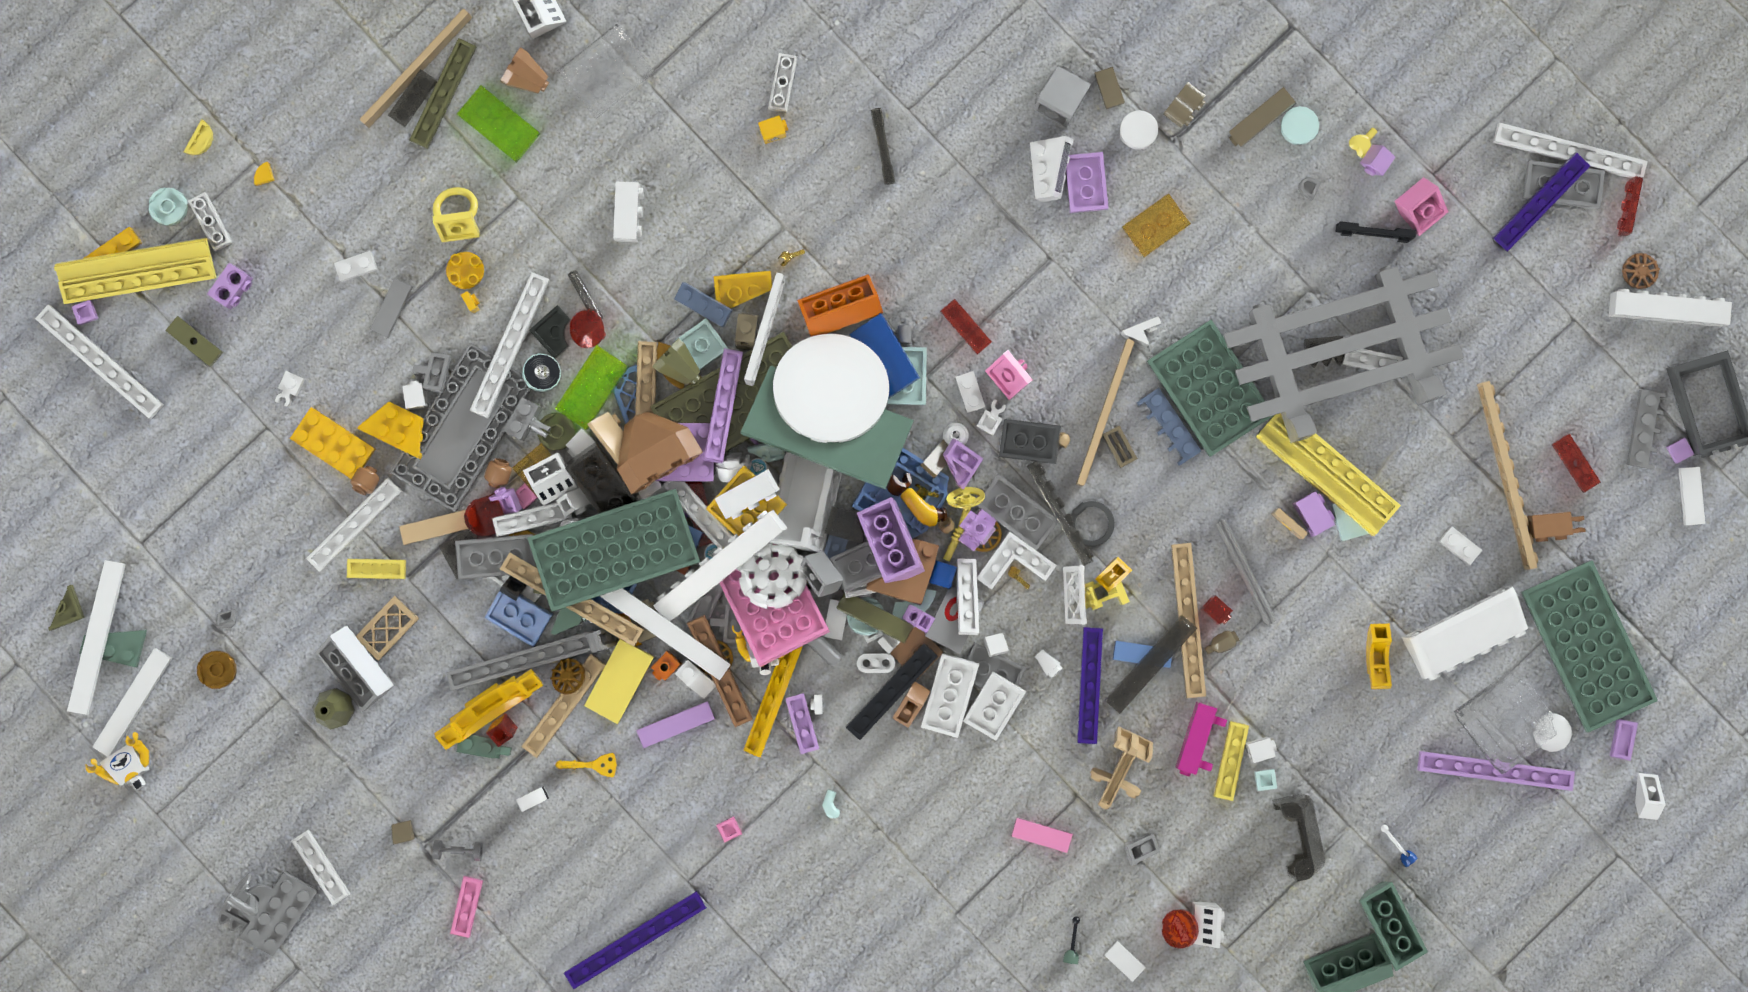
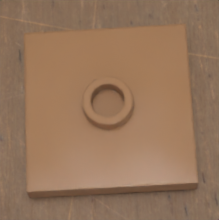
(914, 641)

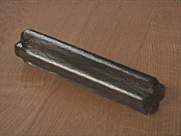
(583, 292)

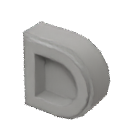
(1308, 187)

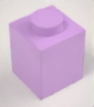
(1377, 160)

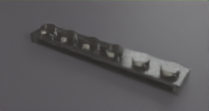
(1065, 520)
(1151, 664)

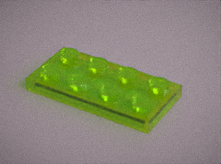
(498, 123)
(591, 387)

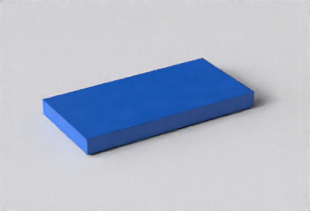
(881, 340)

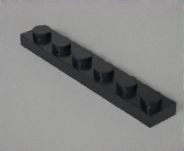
(891, 691)

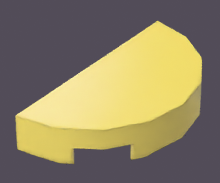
(200, 140)

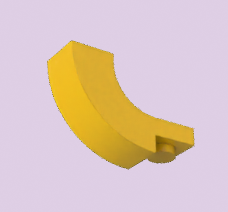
(1377, 655)

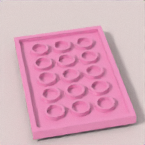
(773, 630)

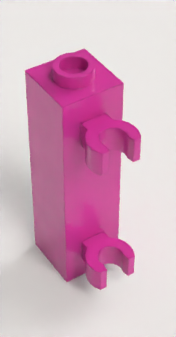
(1196, 739)

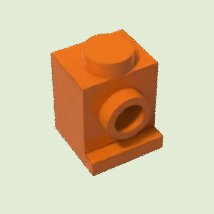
(672, 662)

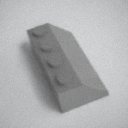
(354, 668)

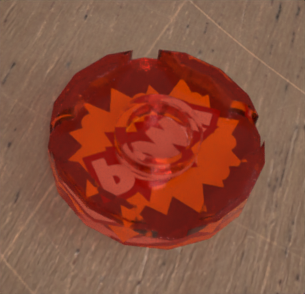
(1180, 929)

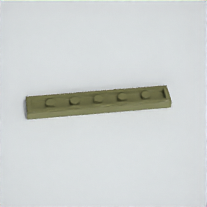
(443, 93)

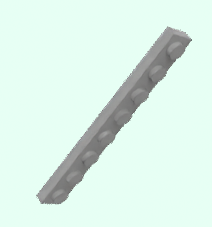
(519, 661)

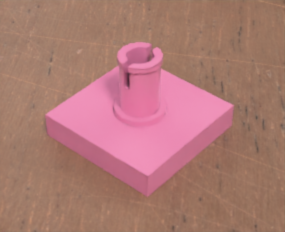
(1009, 374)

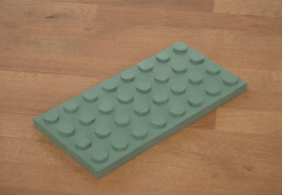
(613, 550)
(1589, 646)

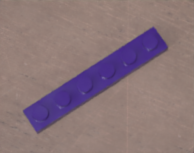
(1541, 201)
(1090, 685)

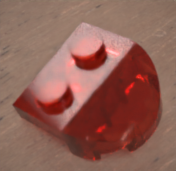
(480, 514)

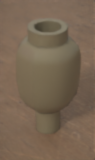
(1223, 642)

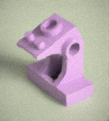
(977, 529)

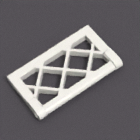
(1068, 590)

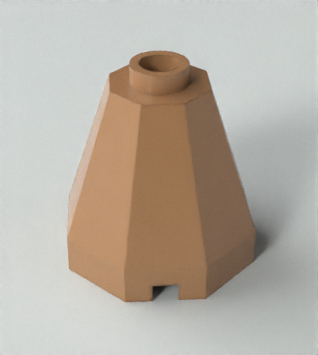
(525, 73)

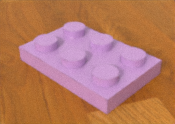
(1086, 183)

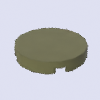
(561, 431)

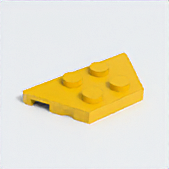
(396, 427)

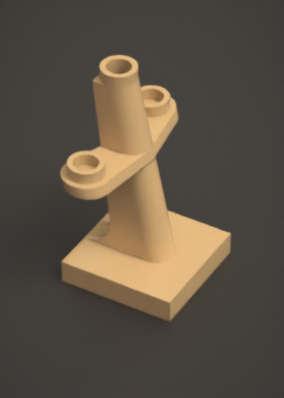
(1132, 747)

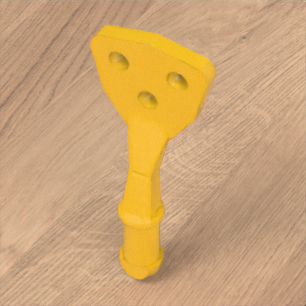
(596, 765)

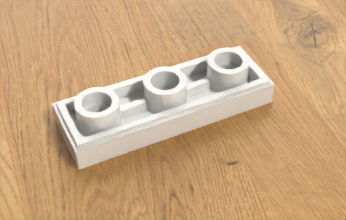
(781, 93)
(215, 230)

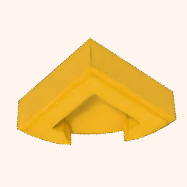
(263, 174)

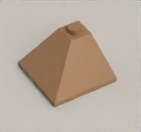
(914, 587)

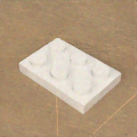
(994, 706)

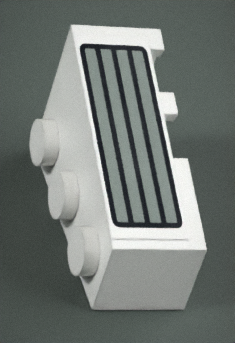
(1049, 166)

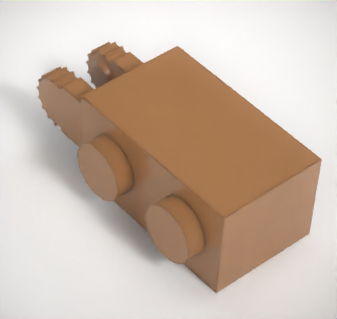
(1553, 525)

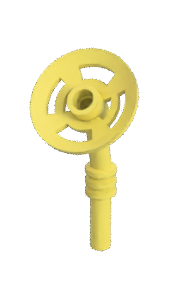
(965, 502)

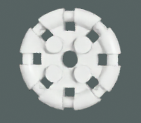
(776, 587)

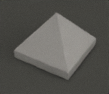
(226, 619)

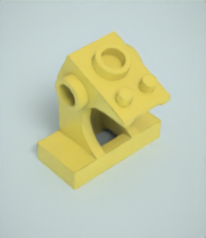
(1092, 601)

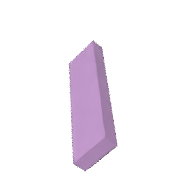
(675, 724)

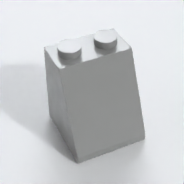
(1062, 96)

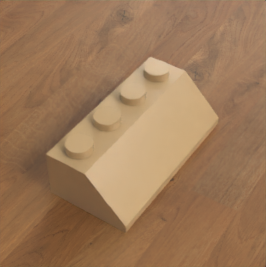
(609, 433)

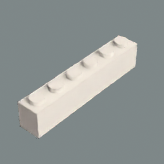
(1669, 308)

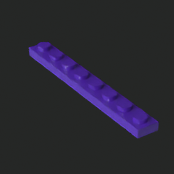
(635, 940)

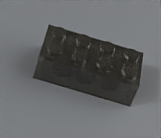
(599, 479)

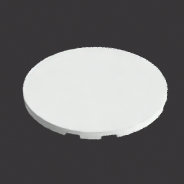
(830, 388)

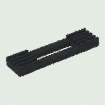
(1348, 229)

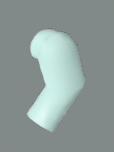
(828, 806)

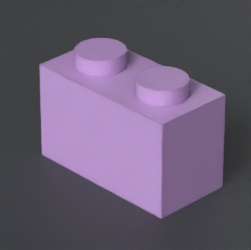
(1314, 514)

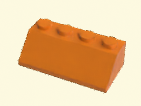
(840, 306)

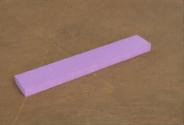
(723, 406)

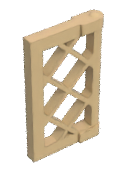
(371, 626)

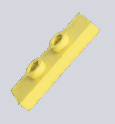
(376, 568)

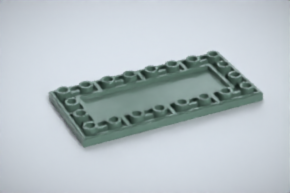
(864, 458)

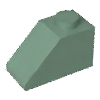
(566, 620)

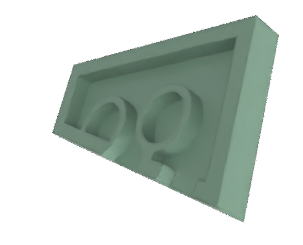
(123, 647)

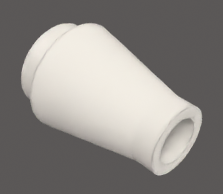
(1048, 663)

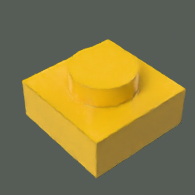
(471, 301)

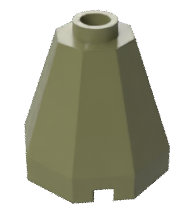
(678, 364)
(333, 708)

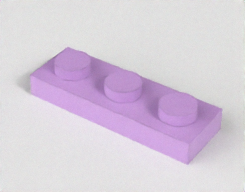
(802, 723)

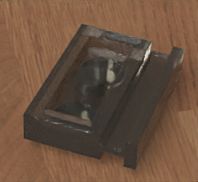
(844, 525)

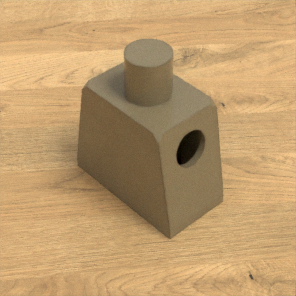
(746, 331)

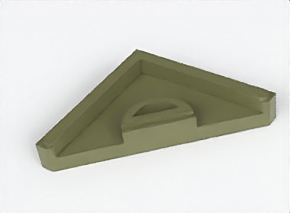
(68, 610)

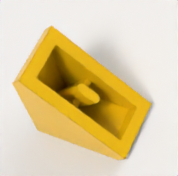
(1113, 574)

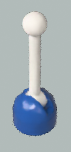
(1407, 857)

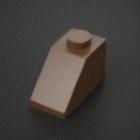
(911, 704)

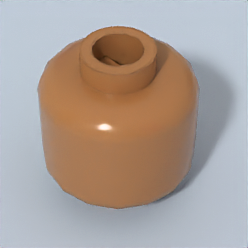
(498, 472)
(365, 480)

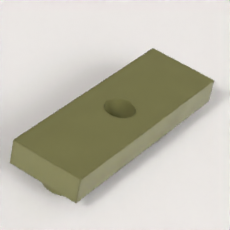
(187, 334)

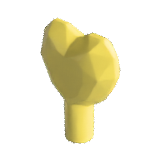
(1362, 143)

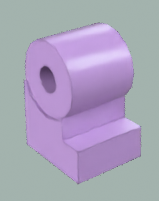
(918, 618)

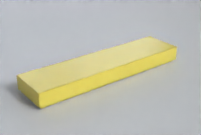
(1231, 761)

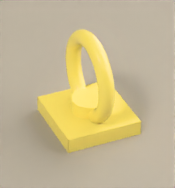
(456, 225)

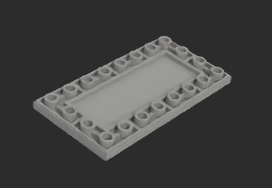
(454, 438)

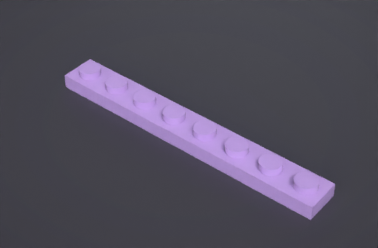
(1484, 770)

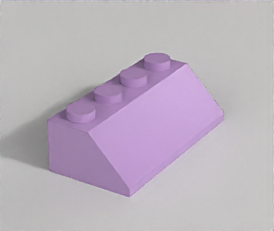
(890, 541)

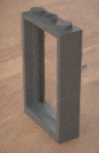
(1724, 360)

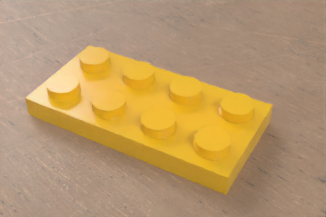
(332, 443)

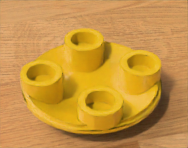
(465, 270)

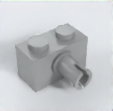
(525, 419)
(821, 574)

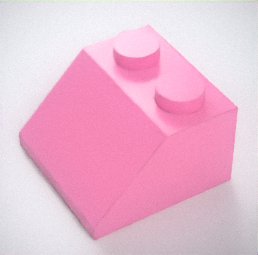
(1421, 206)

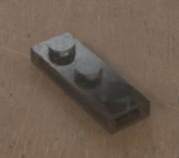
(412, 98)

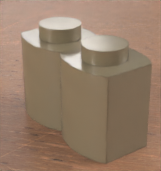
(1184, 105)

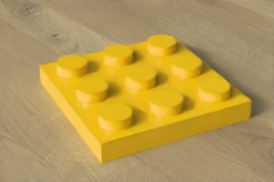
(737, 524)

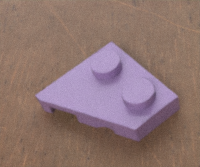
(961, 462)

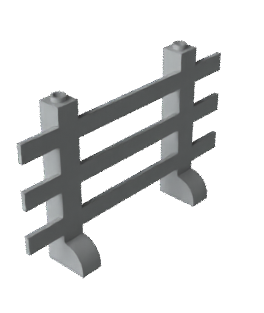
(1403, 328)

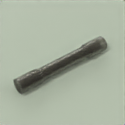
(887, 168)

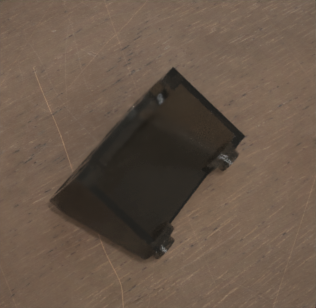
(1301, 809)

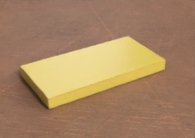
(619, 681)

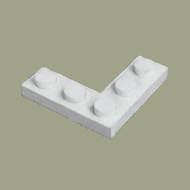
(1011, 549)

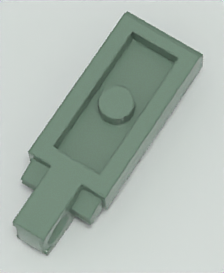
(482, 747)

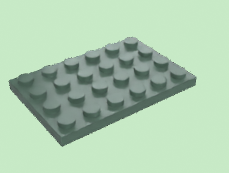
(1205, 388)

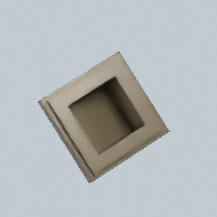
(402, 832)

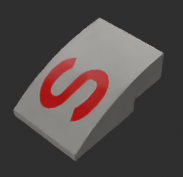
(945, 626)

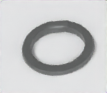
(1081, 507)

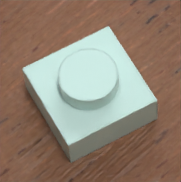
(1265, 779)

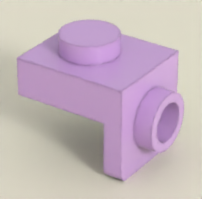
(507, 499)

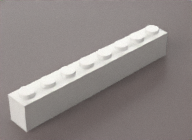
(724, 562)

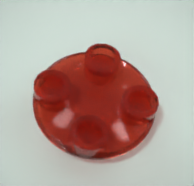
(587, 329)

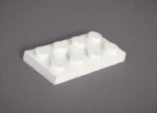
(950, 695)

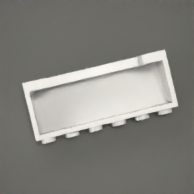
(810, 494)
(1467, 633)

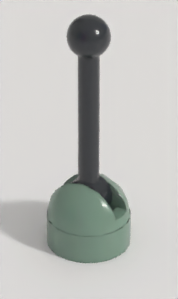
(1071, 955)

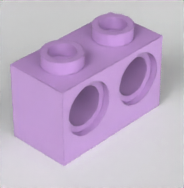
(226, 283)

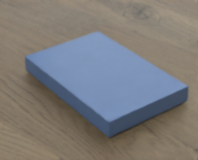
(519, 617)

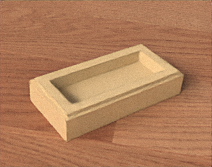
(1289, 523)

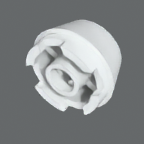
(731, 465)

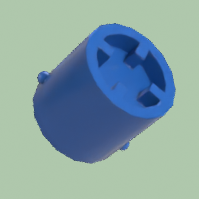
(942, 574)

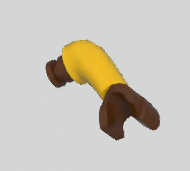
(924, 513)

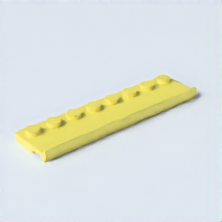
(135, 271)
(1331, 476)

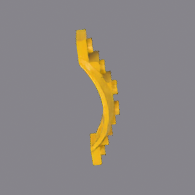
(487, 707)

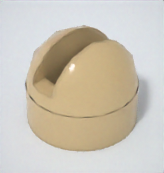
(1064, 440)
(947, 529)

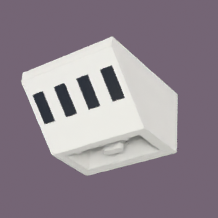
(540, 15)
(550, 479)
(1209, 920)

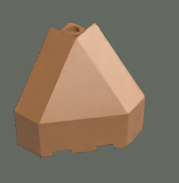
(654, 449)

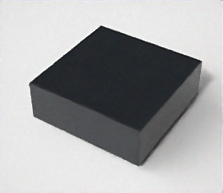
(513, 588)

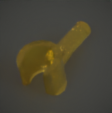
(788, 256)
(922, 492)
(1014, 572)

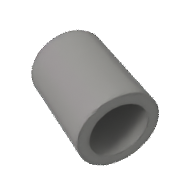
(904, 334)

